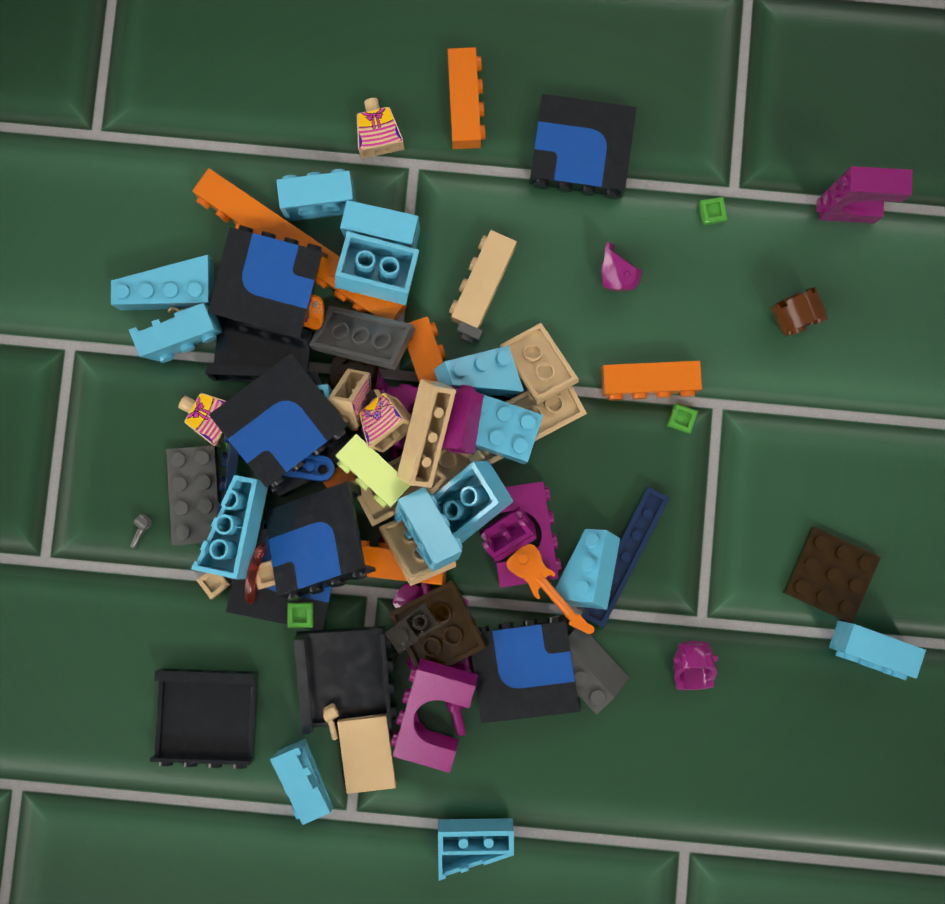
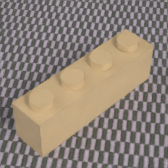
(483, 280)
(426, 433)

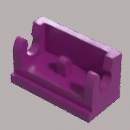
(508, 534)

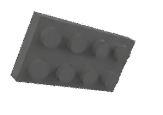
(362, 337)
(192, 493)

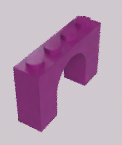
(862, 193)
(463, 419)
(533, 501)
(431, 683)

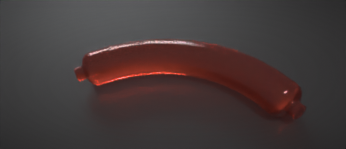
(252, 573)

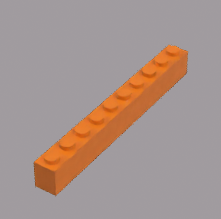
(246, 211)

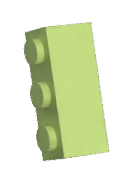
(371, 471)

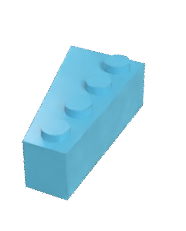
(169, 286)
(234, 530)

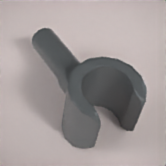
(143, 522)

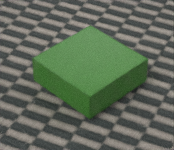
(712, 211)
(682, 418)
(300, 614)

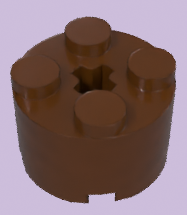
(798, 311)

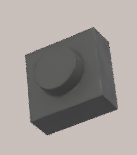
(469, 333)

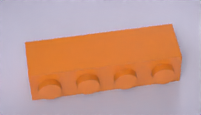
(465, 98)
(424, 349)
(651, 379)
(386, 565)

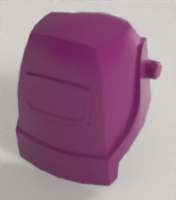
(617, 272)
(694, 666)

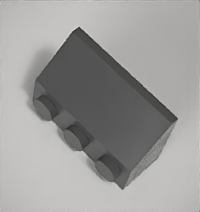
(595, 672)

